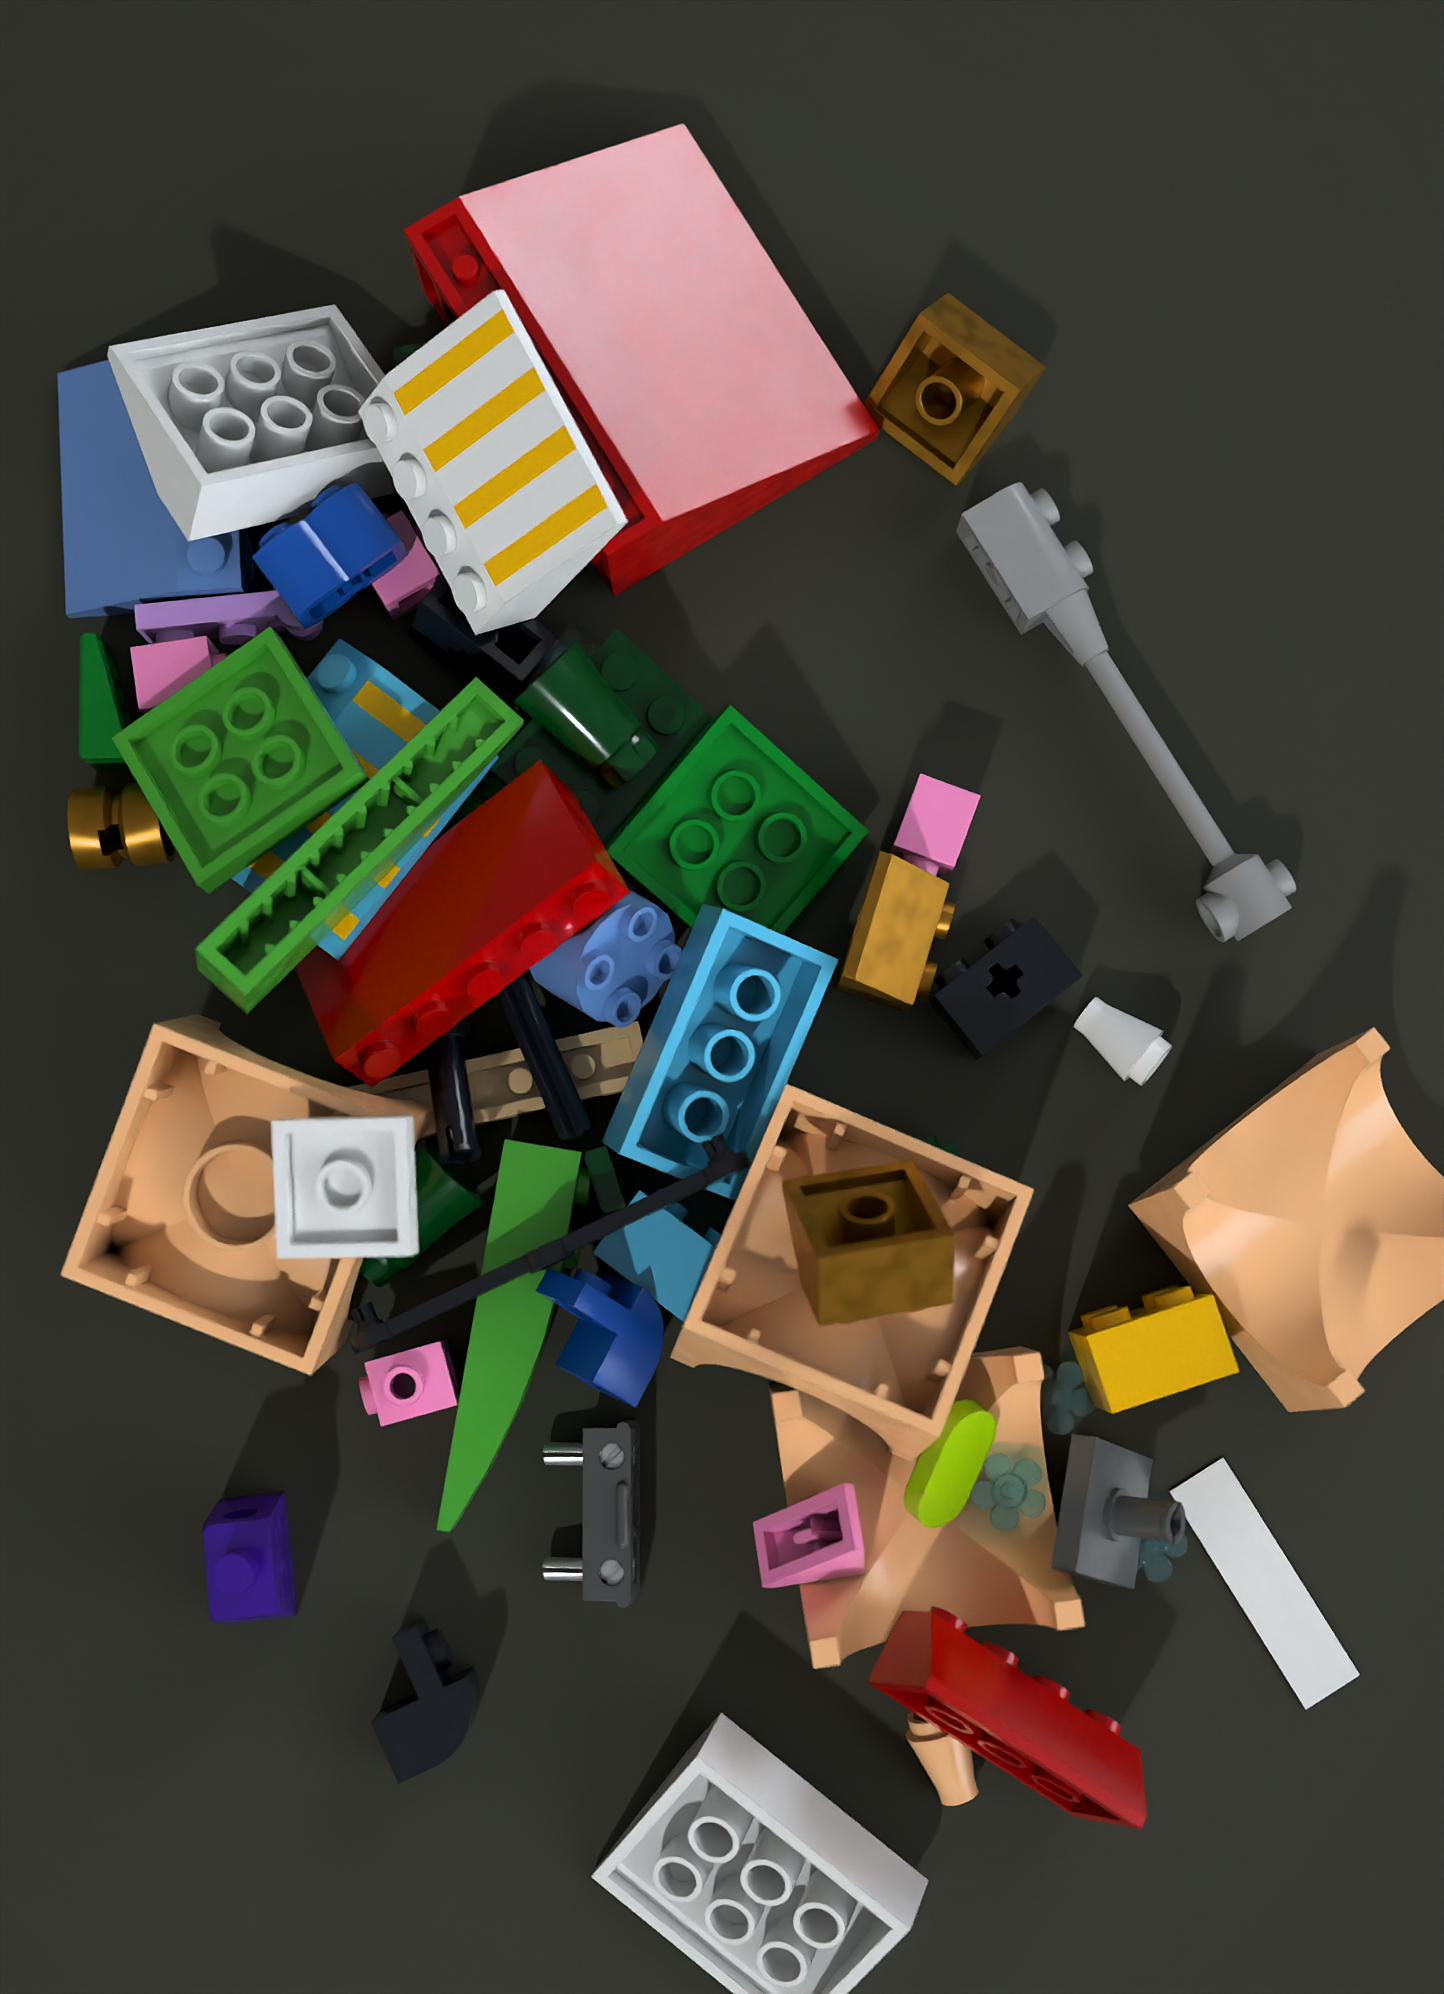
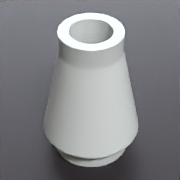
(1124, 1041)

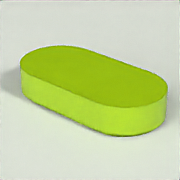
(950, 1465)

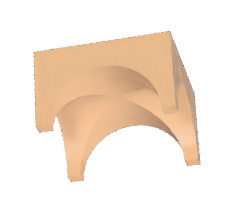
(189, 1198)
(1309, 1226)
(884, 1369)
(959, 1567)

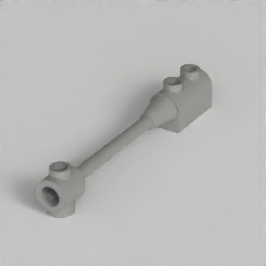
(1045, 584)

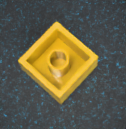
(1153, 1349)

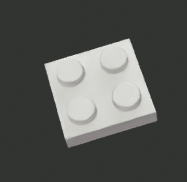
(344, 1186)

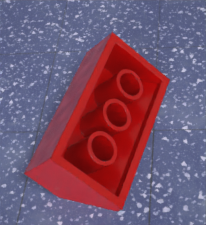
(1011, 1718)

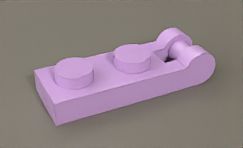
(229, 617)

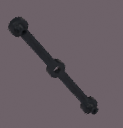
(721, 1166)

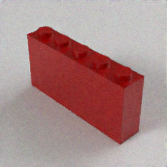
(463, 925)

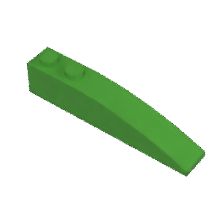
(355, 848)
(511, 1323)

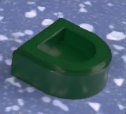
(610, 1178)

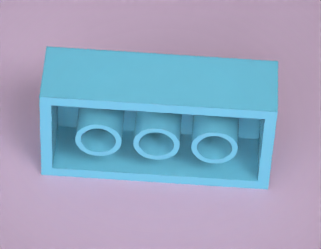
(719, 1046)

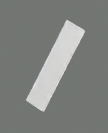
(1265, 1583)

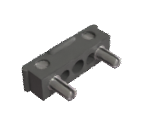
(609, 1513)

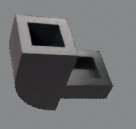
(435, 1719)

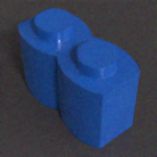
(329, 553)

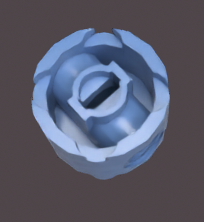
(613, 962)

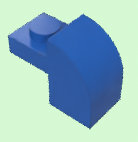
(616, 1333)

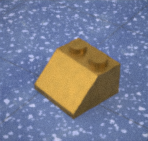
(952, 387)
(895, 934)
(869, 1242)

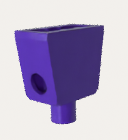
(249, 1559)

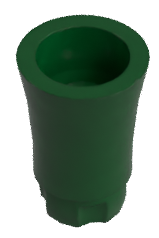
(588, 717)
(442, 1198)

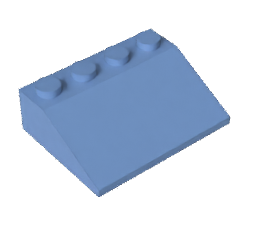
(115, 527)

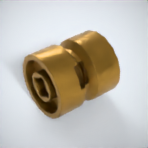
(115, 826)

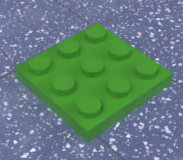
(239, 760)

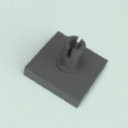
(1109, 1513)

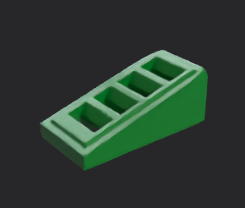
(101, 705)

